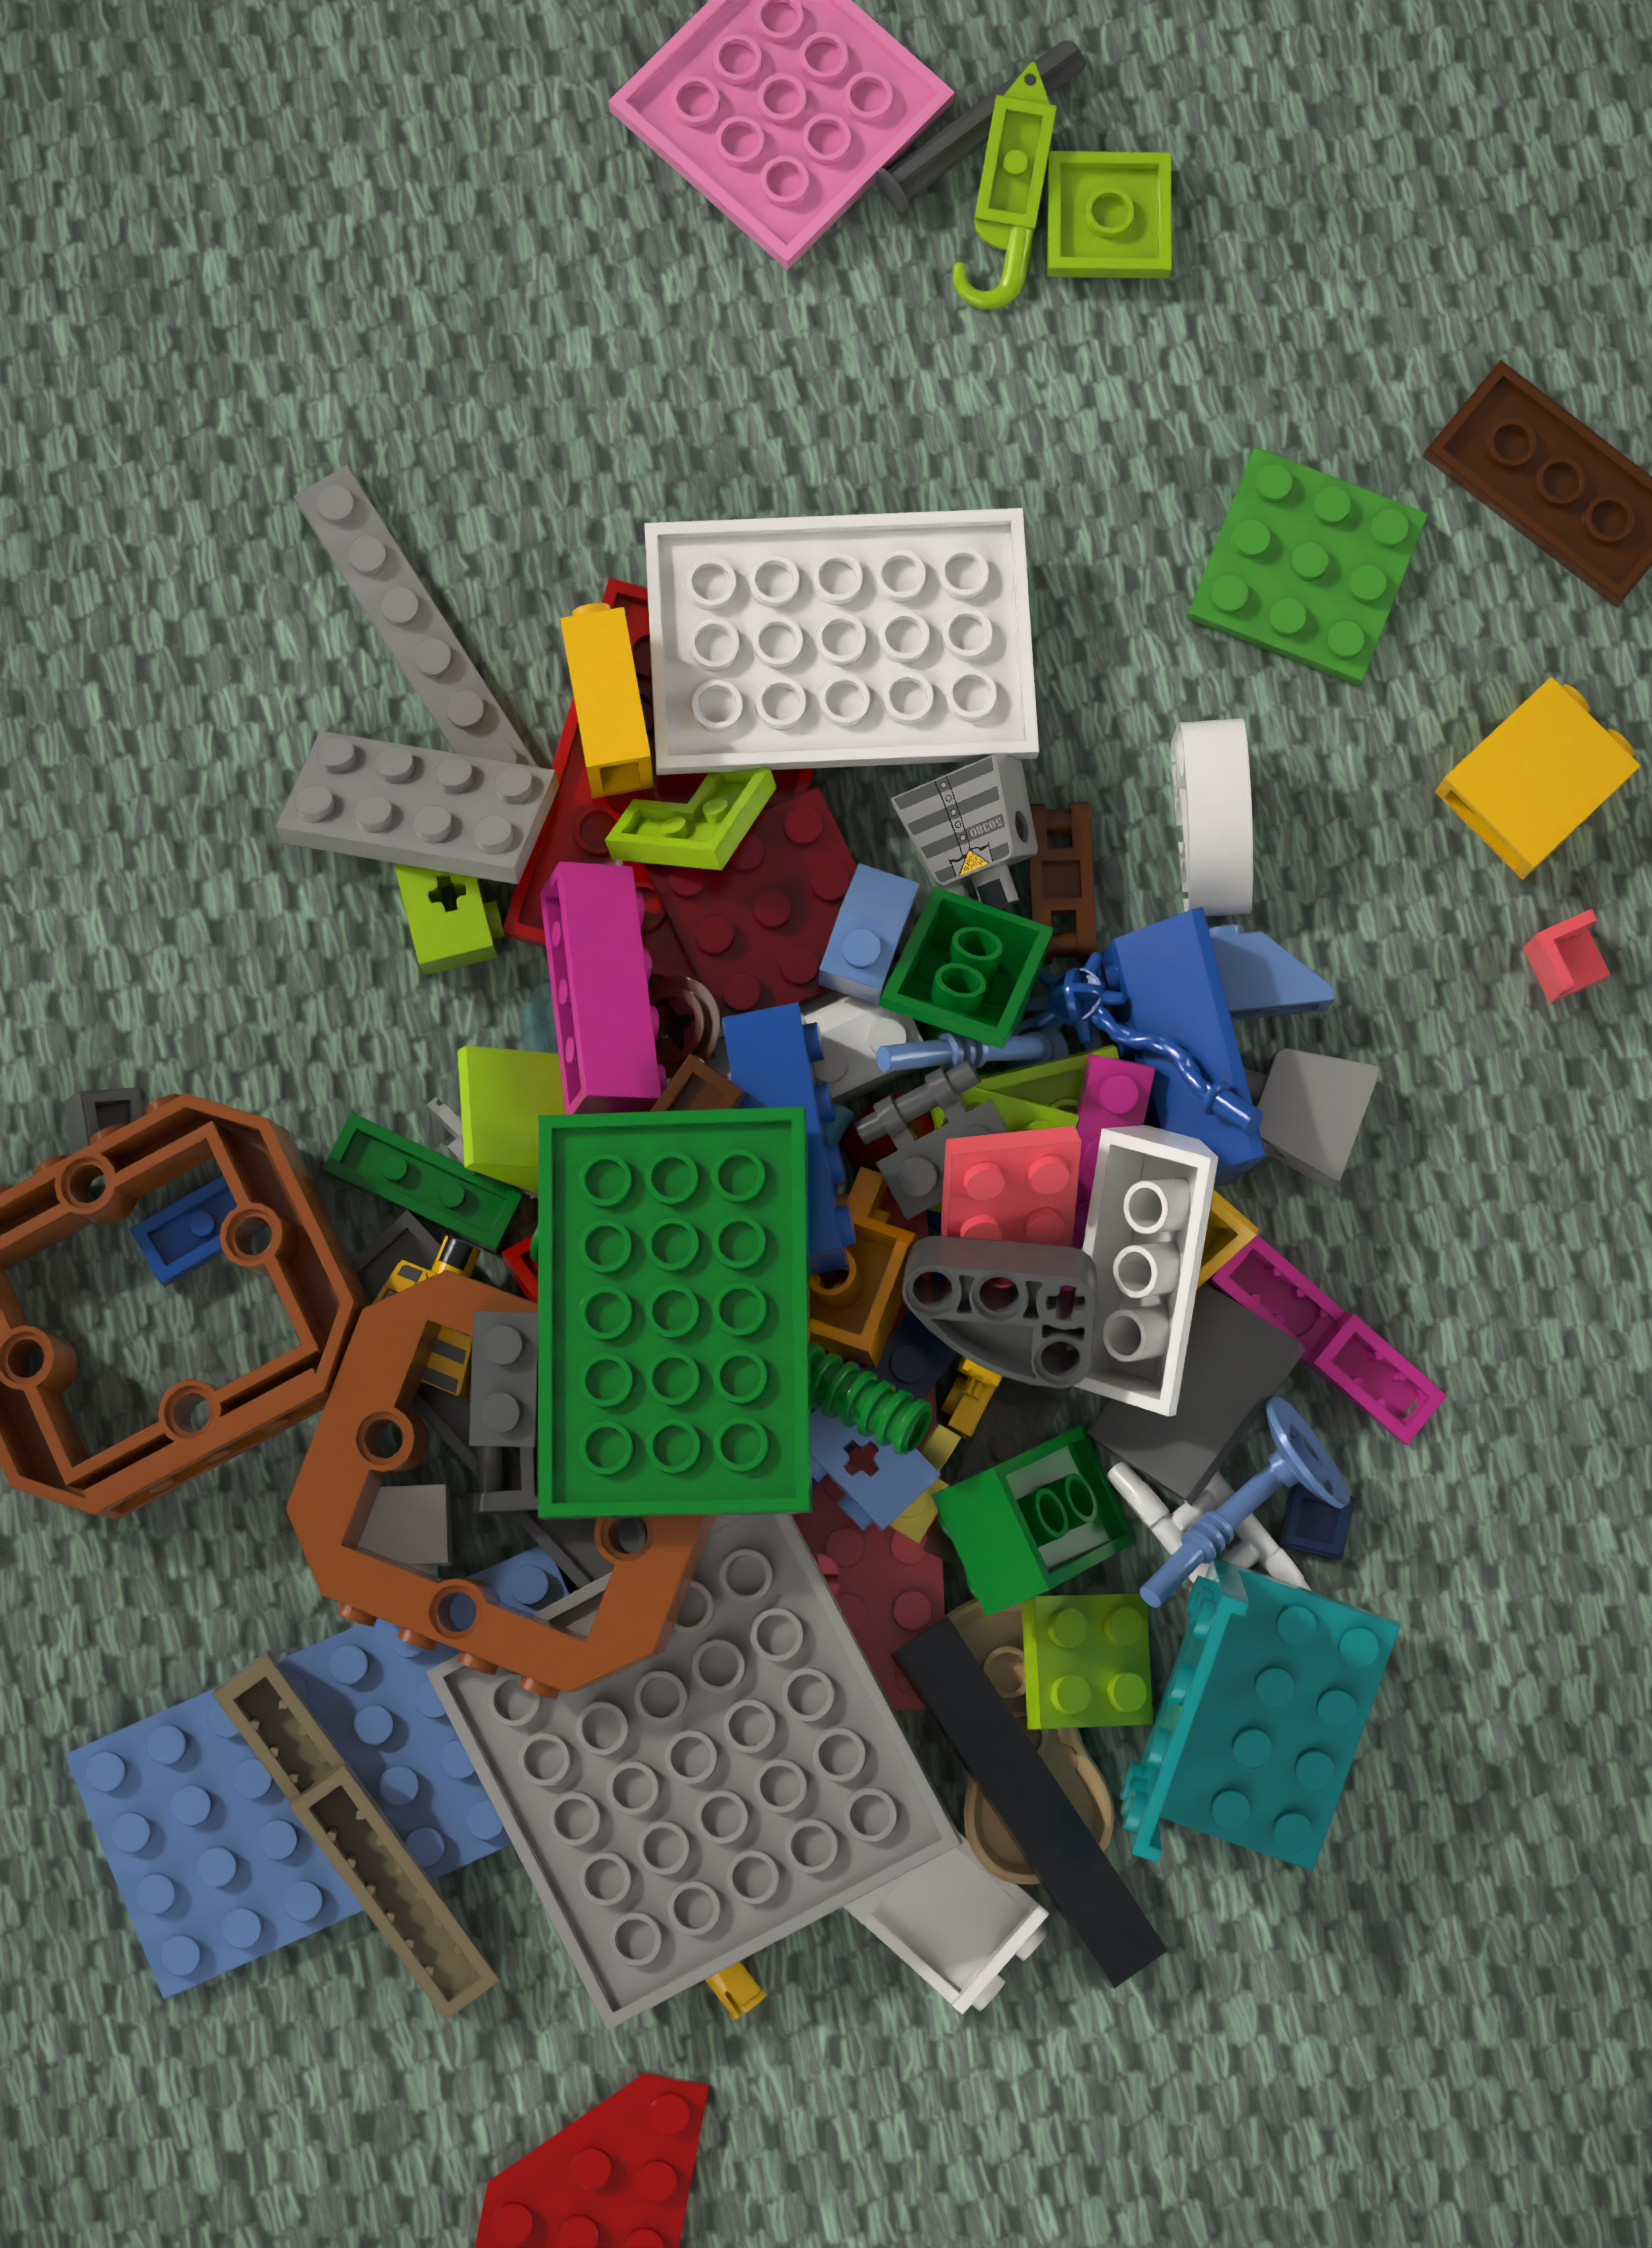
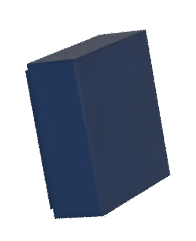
(1314, 1525)

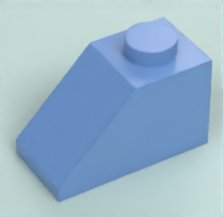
(867, 933)
(1264, 977)

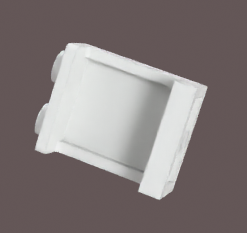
(954, 1924)

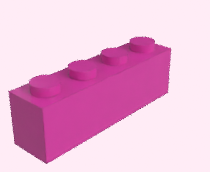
(601, 989)

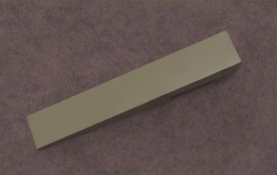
(355, 1834)

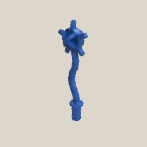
(1081, 998)

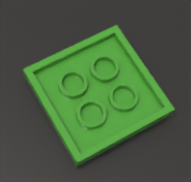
(1307, 566)

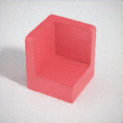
(1566, 957)

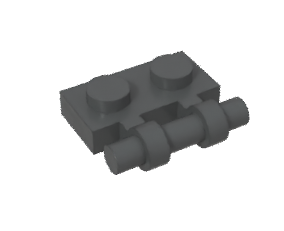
(917, 1167)

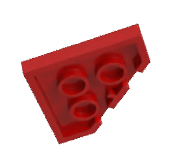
(606, 2177)

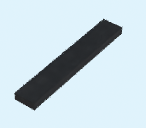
(1029, 1802)

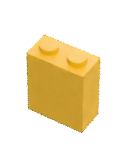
(607, 700)
(1538, 776)

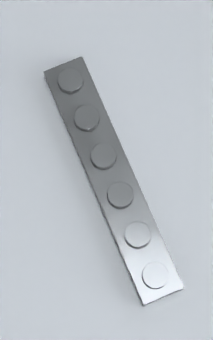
(408, 620)

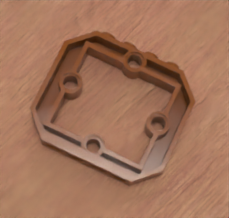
(303, 1259)
(345, 1476)

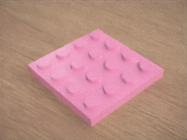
(781, 112)

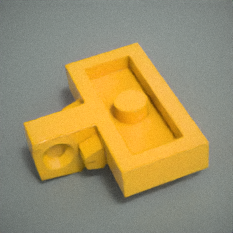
(969, 1397)

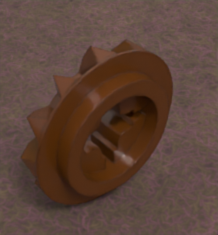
(690, 1001)

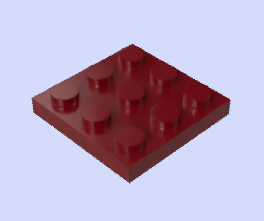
(769, 913)

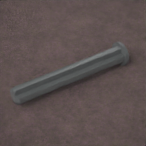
(969, 131)

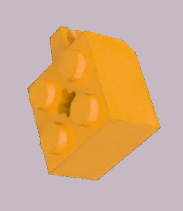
(860, 1313)

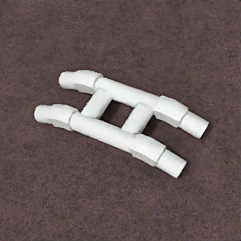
(1255, 1542)

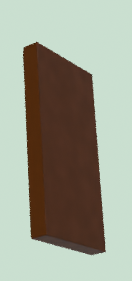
(1551, 481)

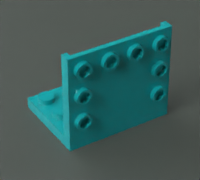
(1258, 1716)

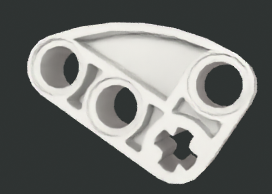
(1215, 813)

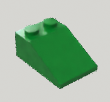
(968, 968)
(1033, 1520)

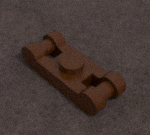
(1063, 879)

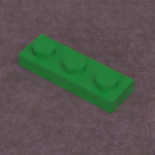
(423, 1182)

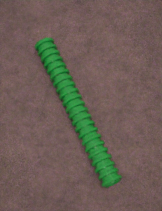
(857, 1397)

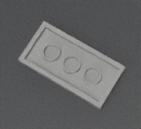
(418, 807)

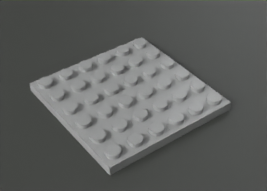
(708, 1786)

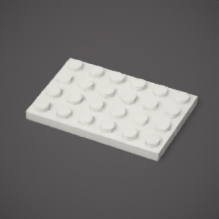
(840, 641)

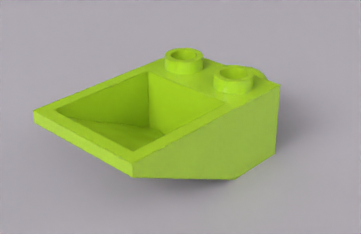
(500, 1110)

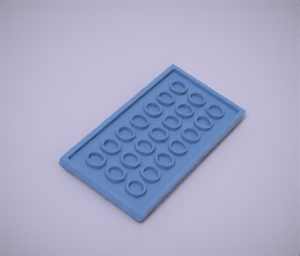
(208, 1837)

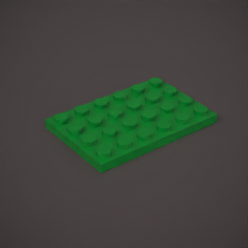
(674, 1314)

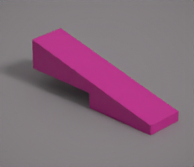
(1335, 1341)

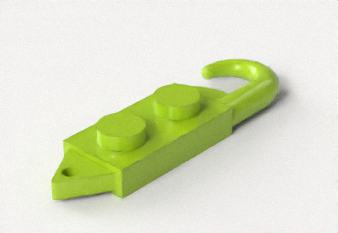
(1011, 187)

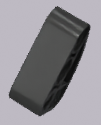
(1011, 1325)

